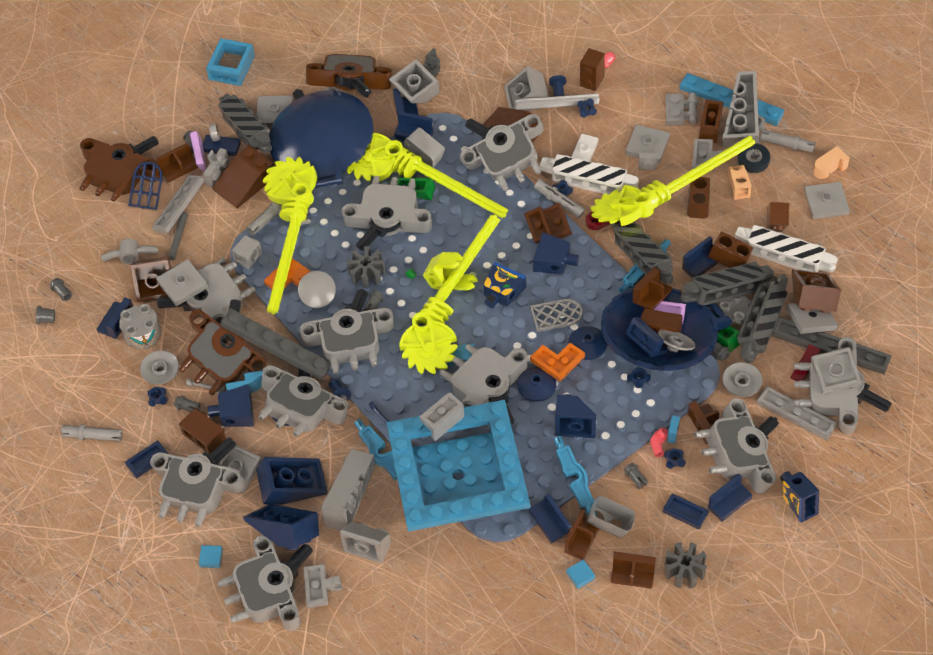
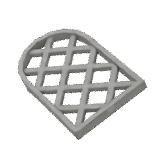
(562, 324)

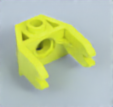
(440, 269)

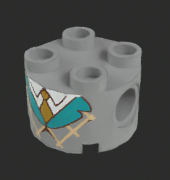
(140, 326)

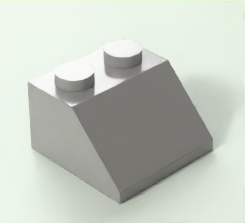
(416, 83)
(526, 84)
(365, 541)

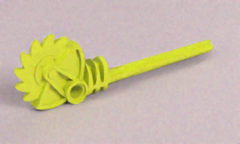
(382, 161)
(292, 186)
(636, 203)
(431, 344)

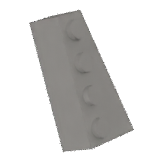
(743, 110)
(348, 489)

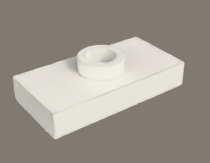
(585, 147)

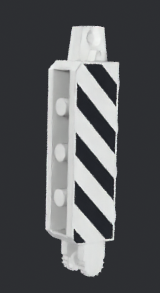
(587, 174)
(786, 250)

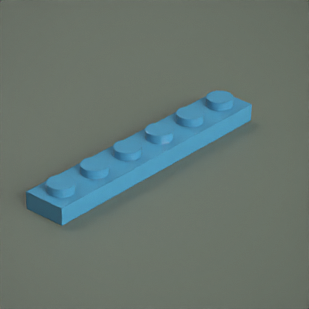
(713, 91)

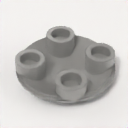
(316, 289)
(736, 308)

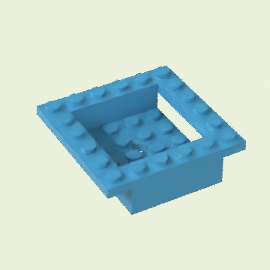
(488, 461)

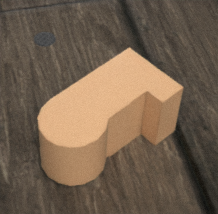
(830, 162)
(739, 181)

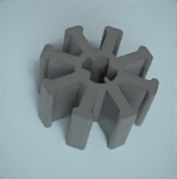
(366, 267)
(675, 566)

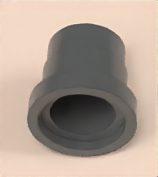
(44, 315)

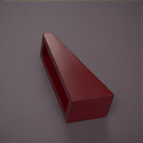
(798, 374)

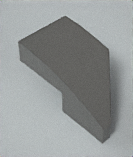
(432, 63)

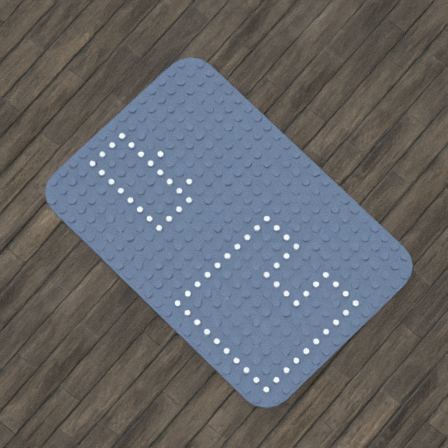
(623, 413)

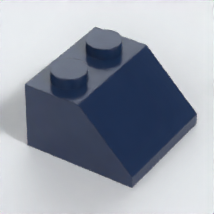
(574, 418)

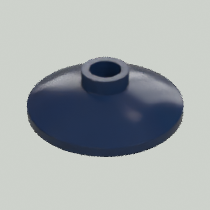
(593, 348)
(536, 390)

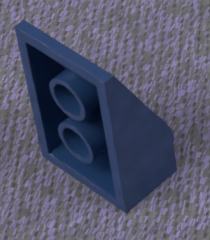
(290, 479)
(285, 525)

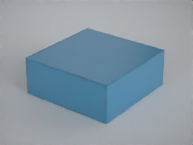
(673, 429)
(210, 556)
(580, 574)

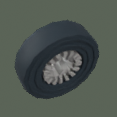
(758, 152)

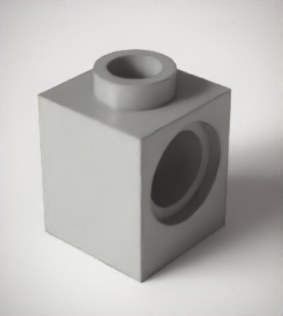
(247, 252)

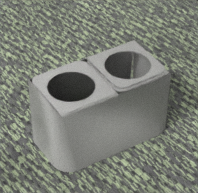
(425, 146)
(604, 506)

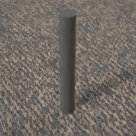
(177, 237)

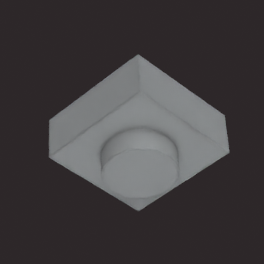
(647, 161)

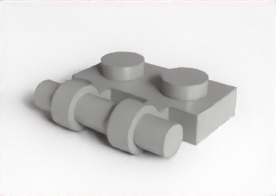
(675, 109)

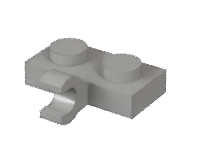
(703, 151)
(217, 165)
(317, 585)

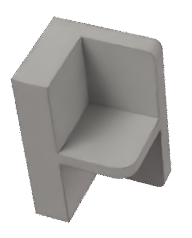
(443, 415)

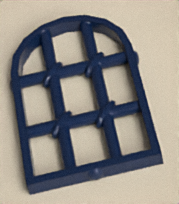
(141, 186)

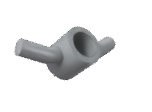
(129, 251)

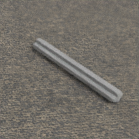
(555, 101)

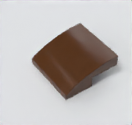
(548, 221)

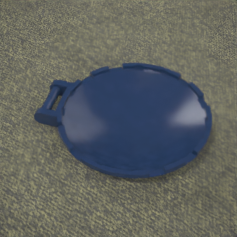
(323, 129)
(698, 325)

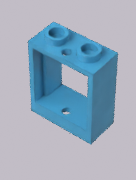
(227, 74)

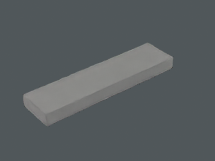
(178, 204)
(801, 416)

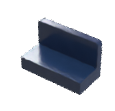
(402, 104)
(409, 123)
(697, 261)
(110, 324)
(646, 337)
(729, 498)
(550, 519)

